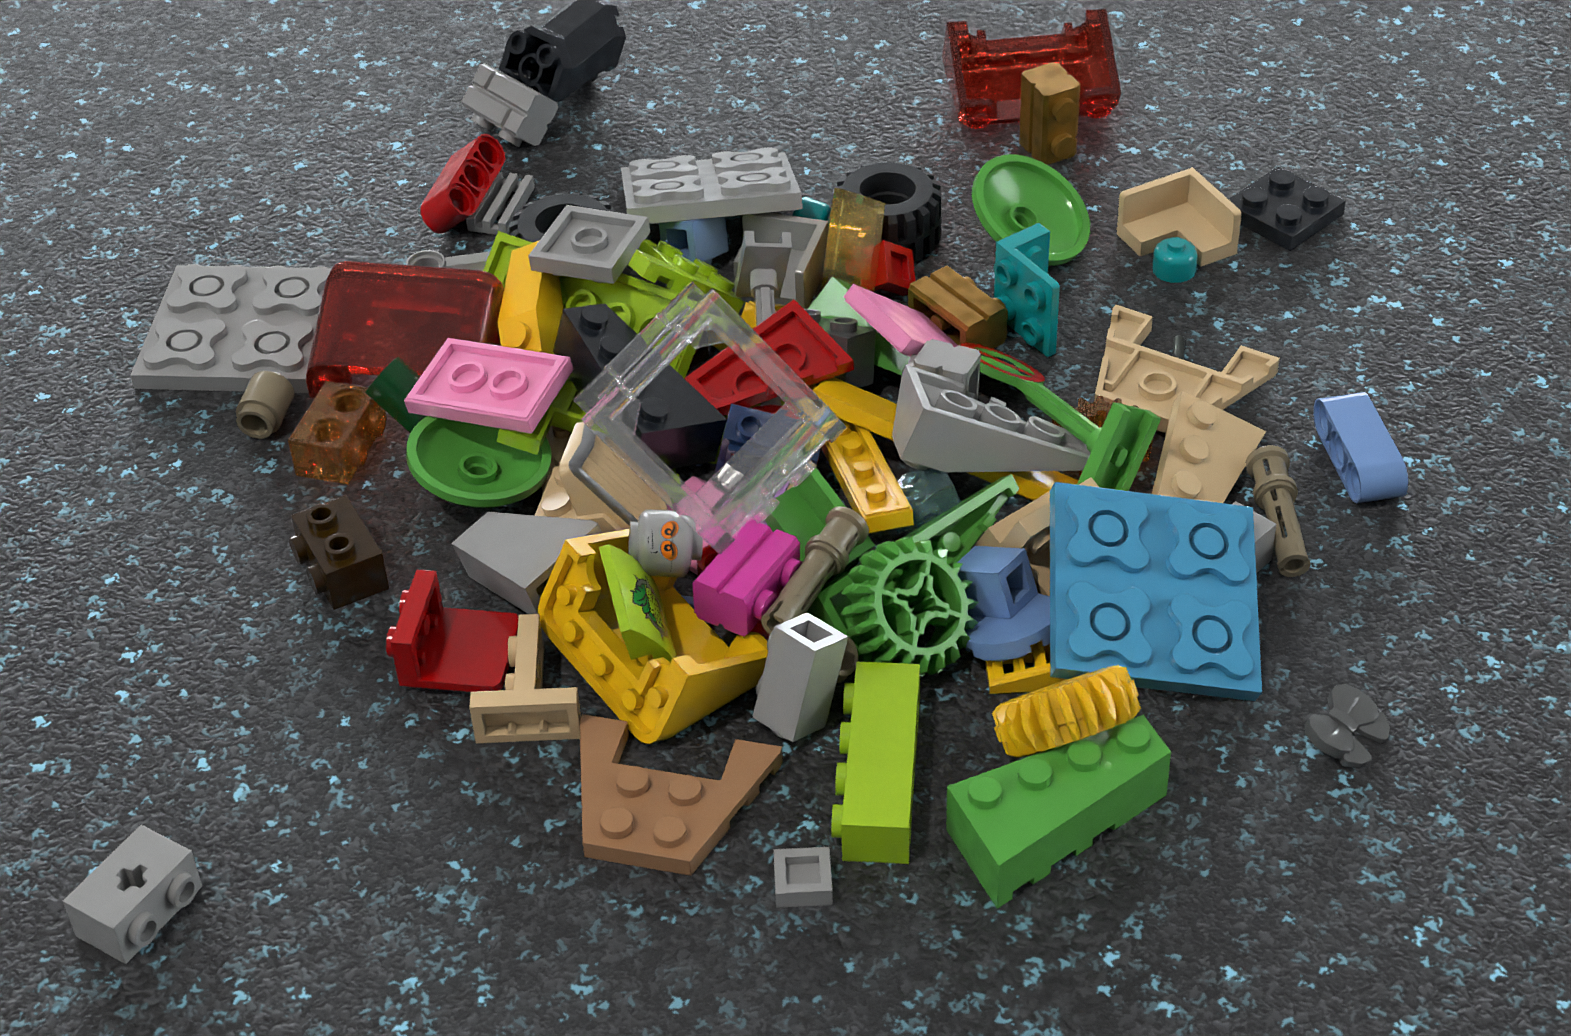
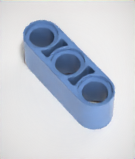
(1360, 447)

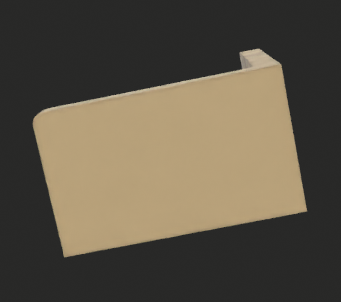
(1183, 208)

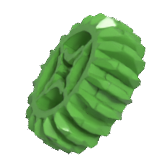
(931, 592)

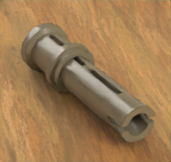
(1291, 549)
(824, 557)

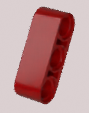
(462, 184)

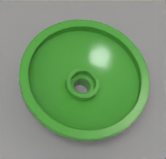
(1022, 191)
(469, 466)

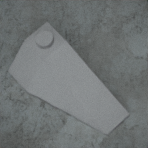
(959, 434)

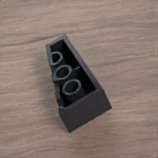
(672, 413)

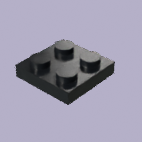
(1286, 208)

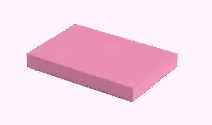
(897, 323)
(489, 385)

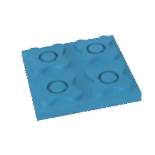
(1154, 590)

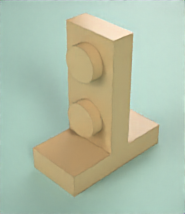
(524, 708)

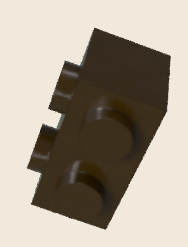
(338, 552)

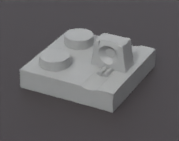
(589, 244)

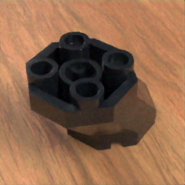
(566, 49)

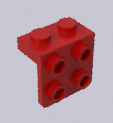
(448, 645)

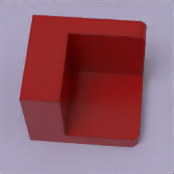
(895, 268)

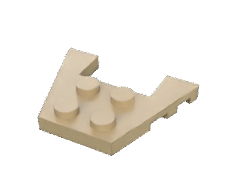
(1156, 379)

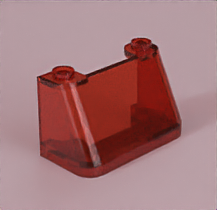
(988, 73)
(394, 311)

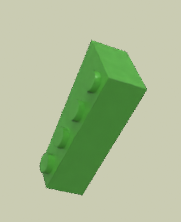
(1054, 803)

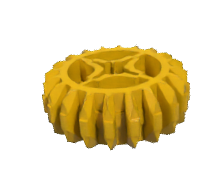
(1066, 711)

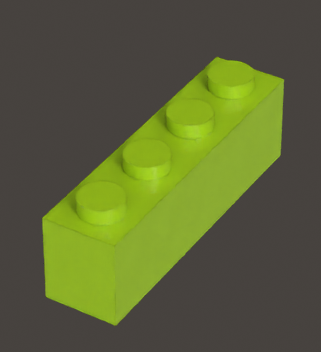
(879, 764)

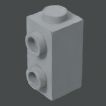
(799, 677)

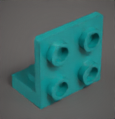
(1027, 288)

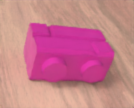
(746, 578)

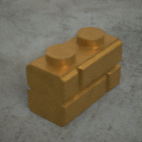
(1049, 113)
(960, 308)

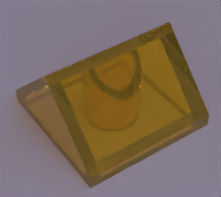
(853, 239)

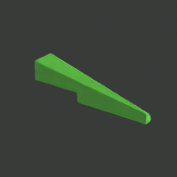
(952, 530)

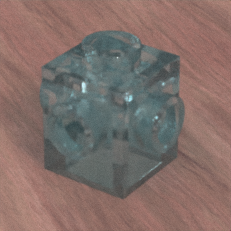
(929, 494)

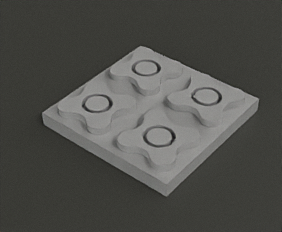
(710, 188)
(228, 325)

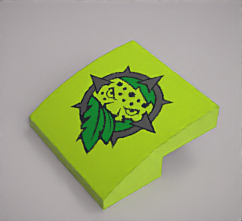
(637, 606)

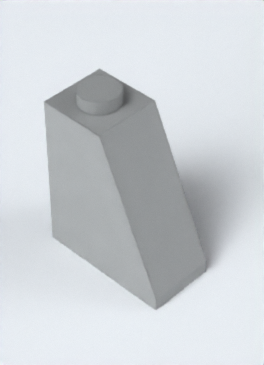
(517, 553)

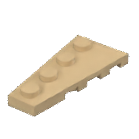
(1203, 451)

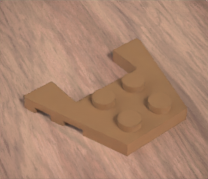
(659, 815)

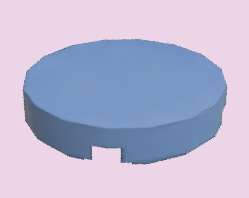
(1011, 638)

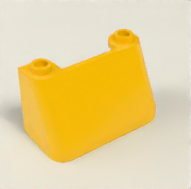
(647, 692)

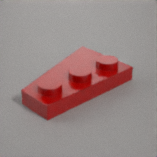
(794, 339)

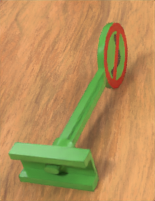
(1113, 448)

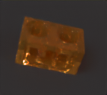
(336, 433)

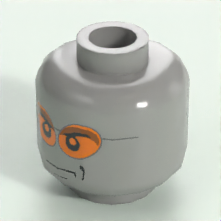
(664, 543)

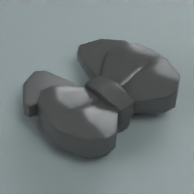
(1349, 712)

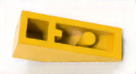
(529, 305)

